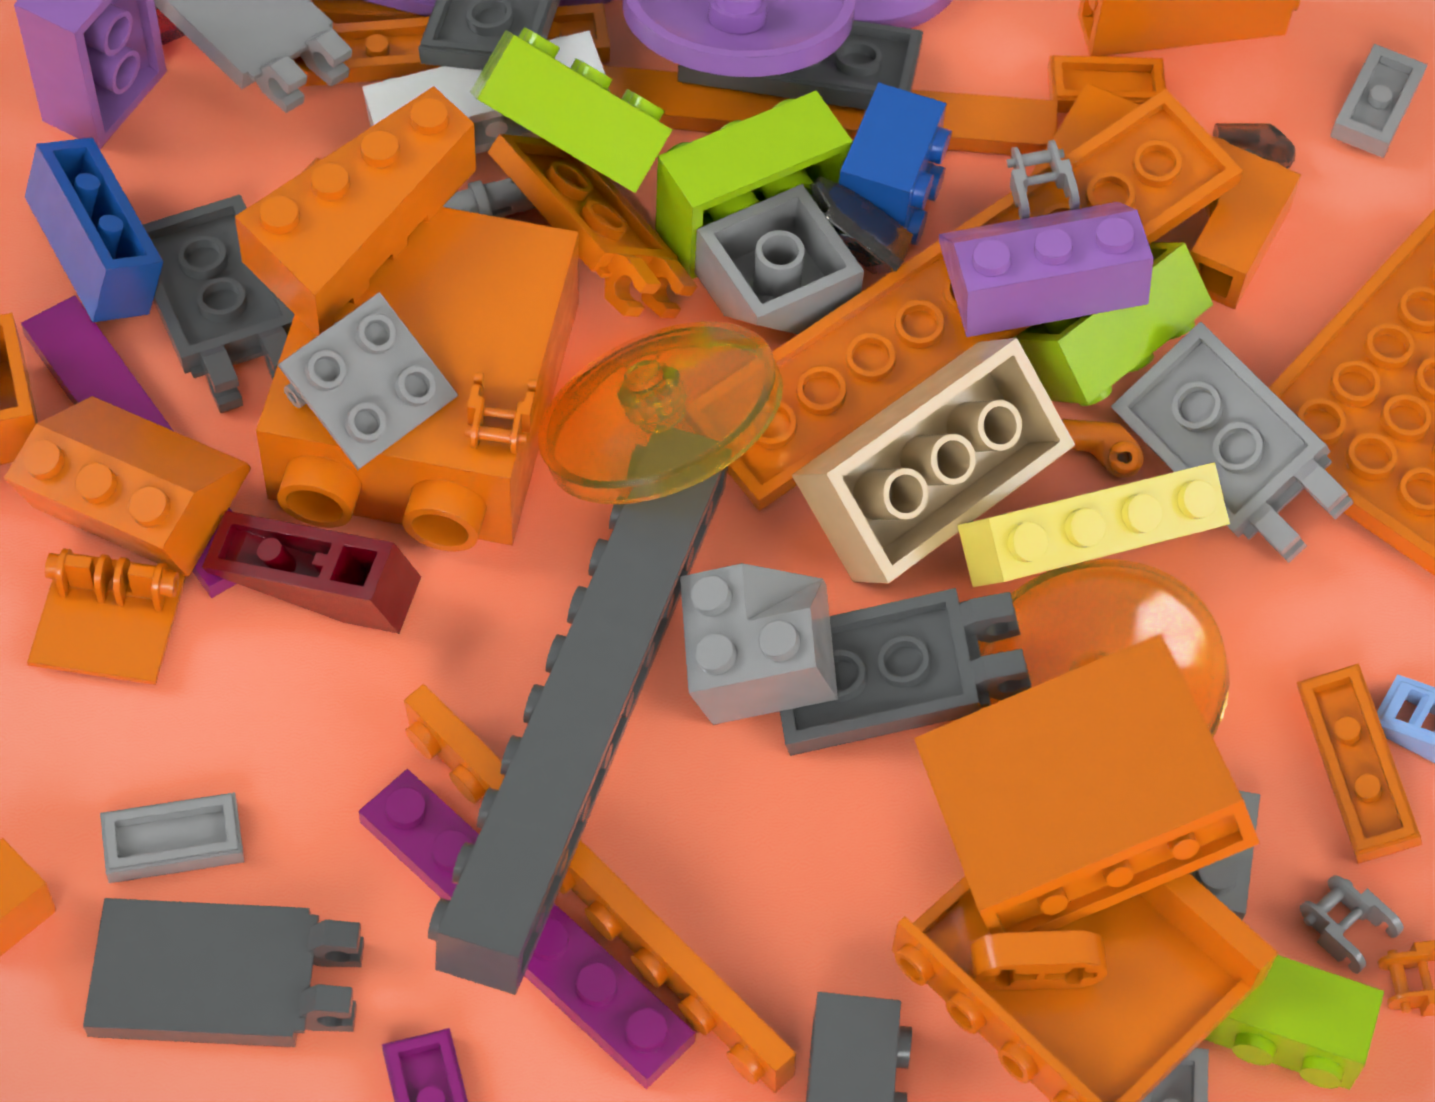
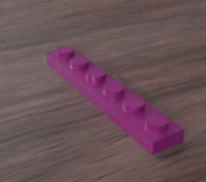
(566, 962)

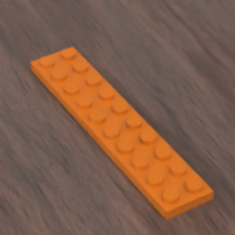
(909, 319)

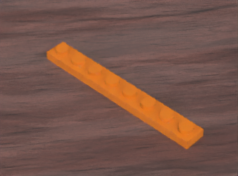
(616, 909)

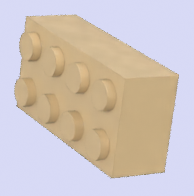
(934, 460)

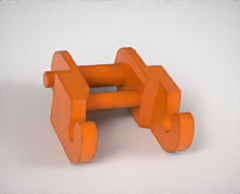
(522, 416)
(1416, 957)

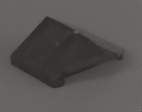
(866, 230)

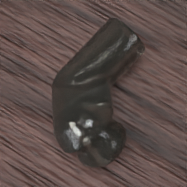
(1258, 139)

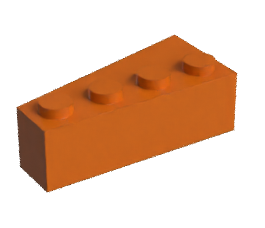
(356, 207)

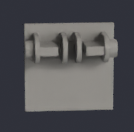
(366, 381)

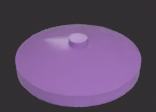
(741, 35)

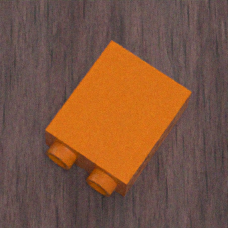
(476, 300)

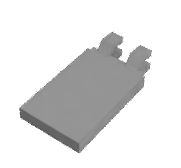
(261, 40)
(1212, 408)

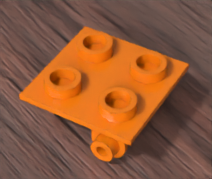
(106, 616)

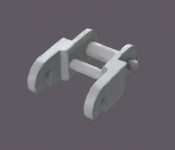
(1061, 174)
(1362, 907)

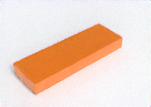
(1359, 763)

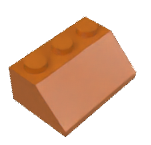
(128, 481)

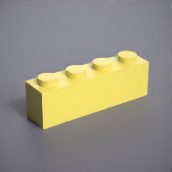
(1093, 525)

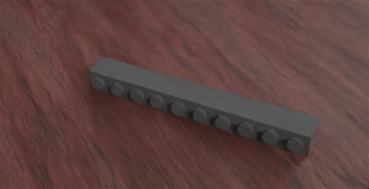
(570, 739)

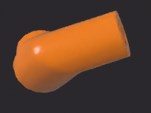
(1108, 444)

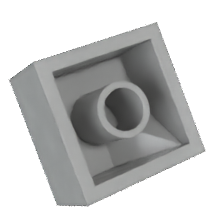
(777, 263)
(756, 641)

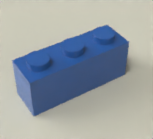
(93, 229)

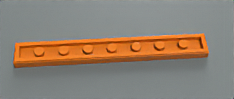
(976, 120)

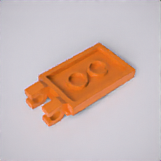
(611, 232)

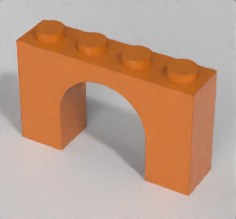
(1239, 221)

